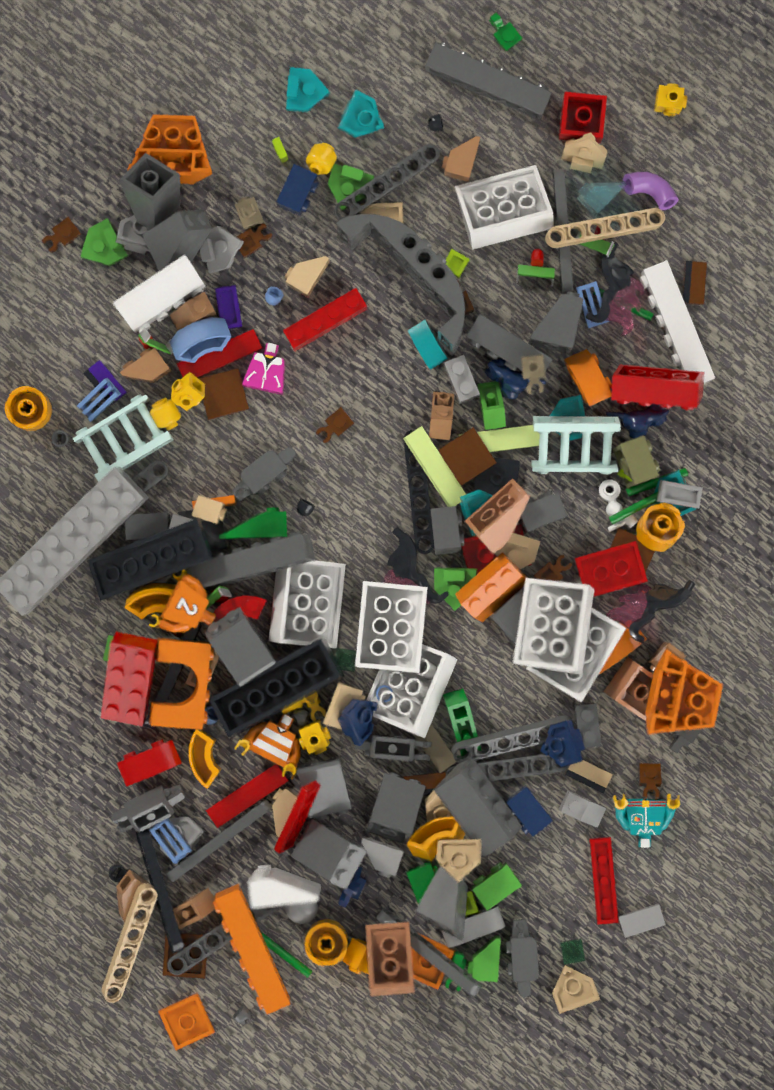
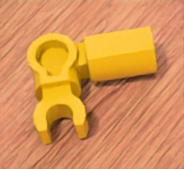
(311, 702)

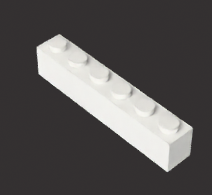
(675, 320)

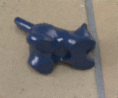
(511, 380)
(639, 421)

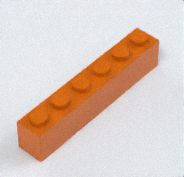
(252, 949)

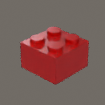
(582, 115)

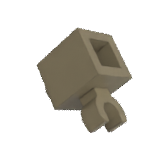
(249, 213)
(533, 369)

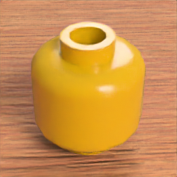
(321, 158)
(165, 414)

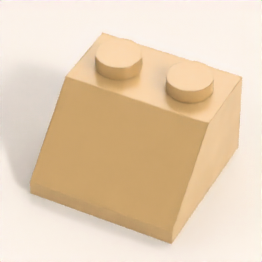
(342, 697)

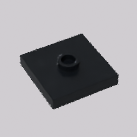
(497, 476)

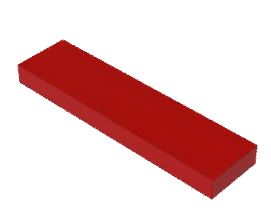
(234, 350)
(247, 795)
(297, 817)
(603, 880)

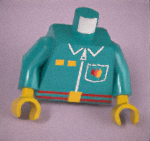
(645, 816)

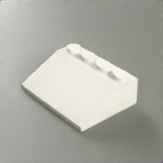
(504, 207)
(160, 294)
(307, 603)
(554, 625)
(391, 626)
(601, 641)
(414, 694)
(277, 887)

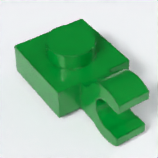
(506, 34)
(458, 958)

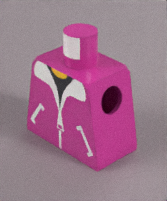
(266, 371)

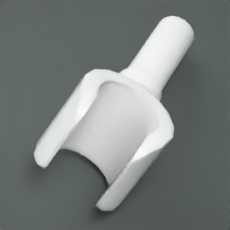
(630, 521)

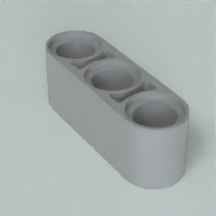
(477, 926)

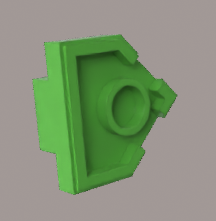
(346, 180)
(102, 246)
(452, 581)

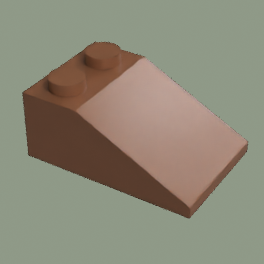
(499, 516)
(631, 687)
(389, 959)

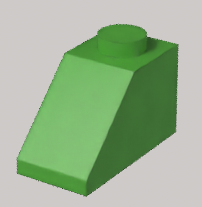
(491, 405)
(486, 961)

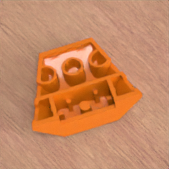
(177, 144)
(681, 697)

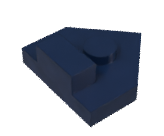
(357, 720)
(564, 744)
(354, 888)

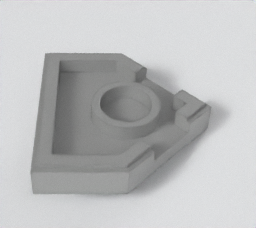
(131, 235)
(219, 249)
(187, 828)

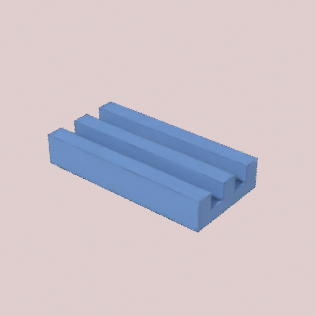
(587, 287)
(87, 410)
(181, 854)

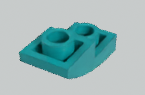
(427, 344)

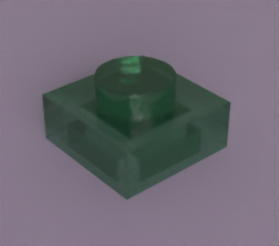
(346, 659)
(572, 951)

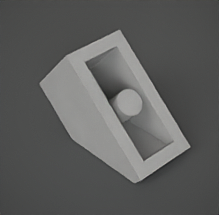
(582, 809)
(383, 856)

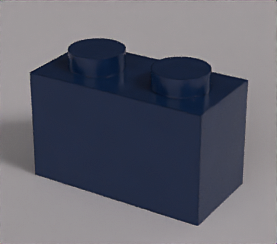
(297, 190)
(529, 811)

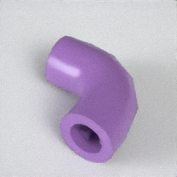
(652, 185)

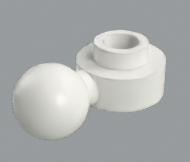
(613, 506)

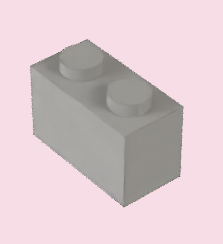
(461, 379)

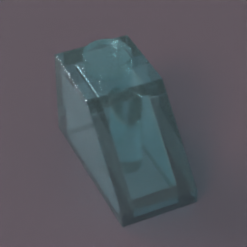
(599, 195)

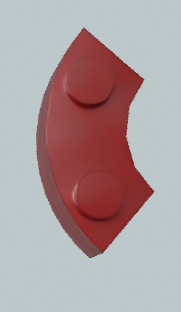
(251, 606)
(148, 763)

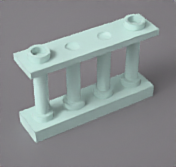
(565, 426)
(141, 448)

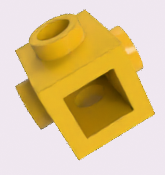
(670, 99)
(187, 391)
(311, 730)

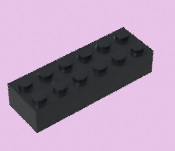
(277, 687)

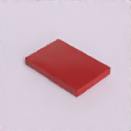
(478, 554)
(612, 569)

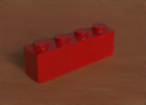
(325, 319)

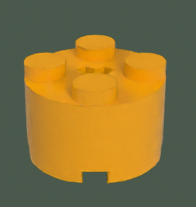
(17, 404)
(660, 538)
(326, 954)

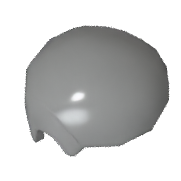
(302, 912)

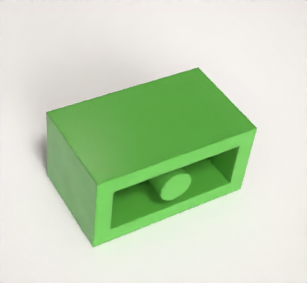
(495, 885)

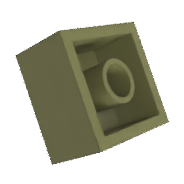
(636, 461)

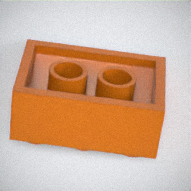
(491, 587)

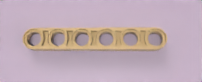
(604, 225)
(131, 943)

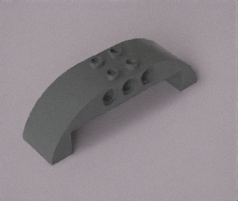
(397, 240)

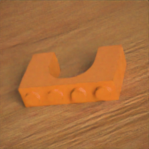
(190, 712)

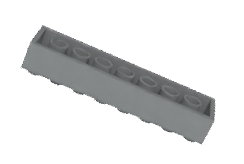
(71, 540)

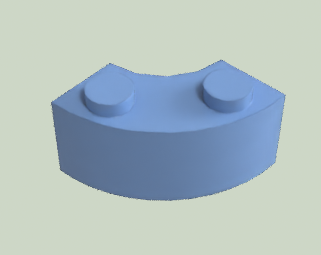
(200, 338)

